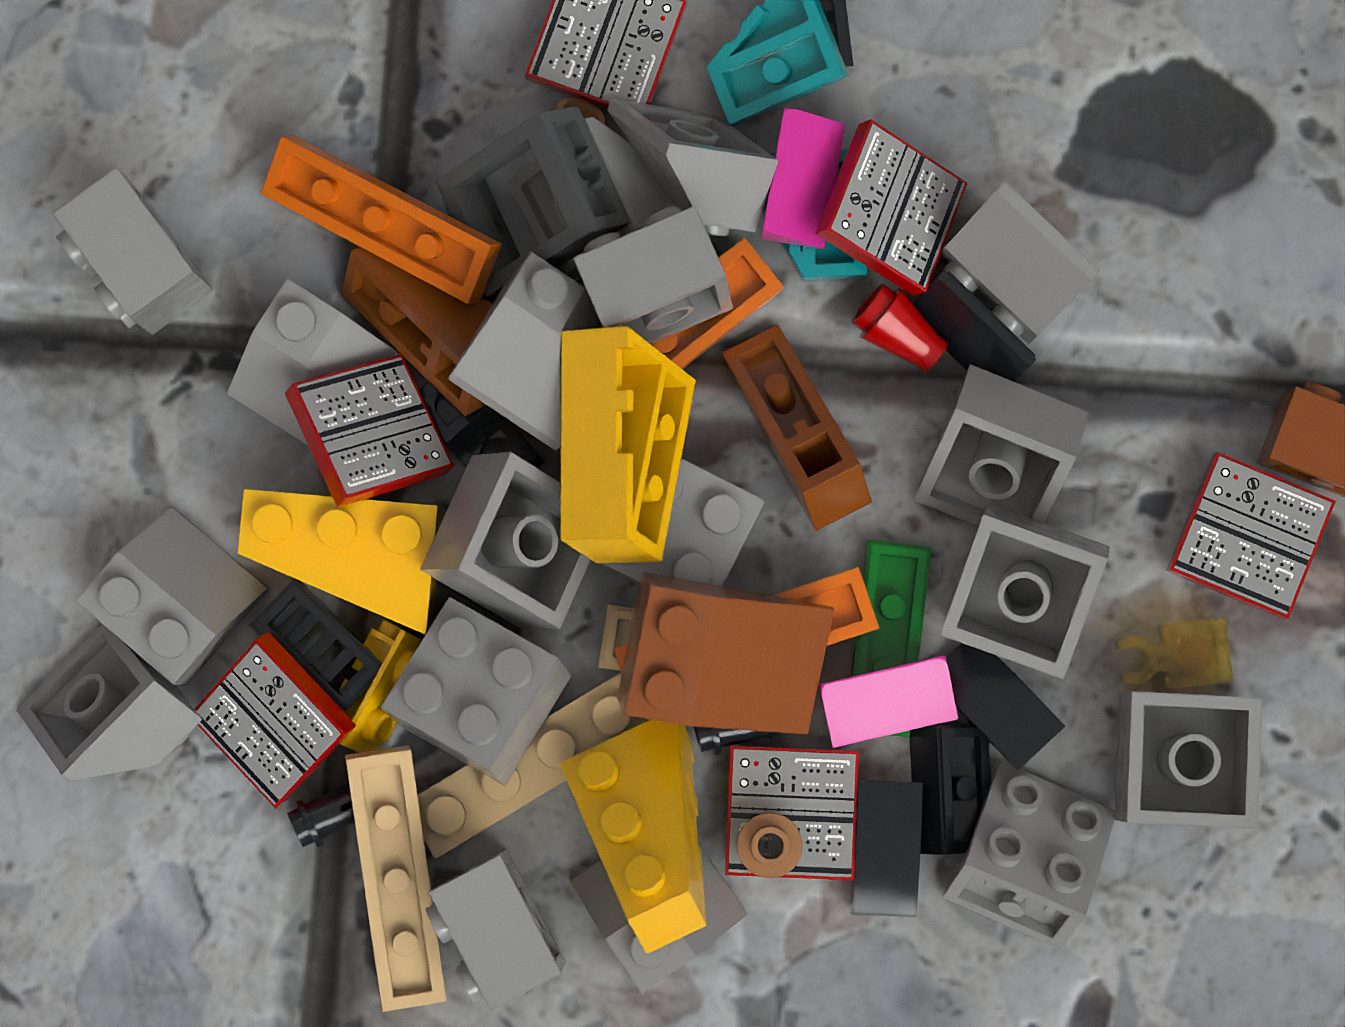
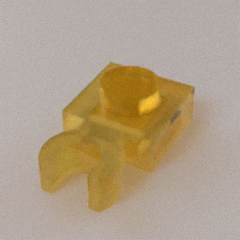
(1187, 654)

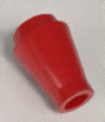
(898, 327)

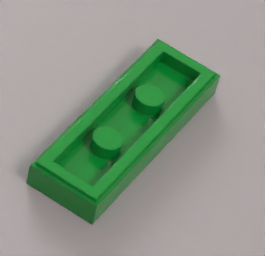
(897, 591)

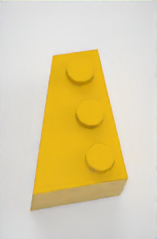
(619, 443)
(354, 551)
(644, 825)

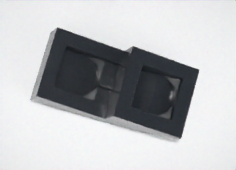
(477, 433)
(1000, 705)
(887, 848)

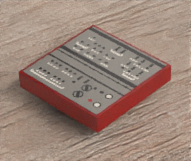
(605, 48)
(891, 207)
(369, 430)
(1251, 535)
(272, 719)
(809, 788)

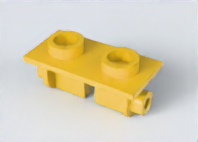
(374, 726)

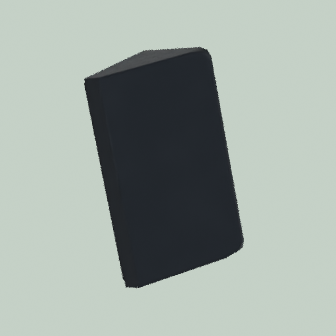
(972, 329)
(955, 781)

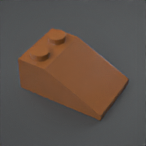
(723, 657)

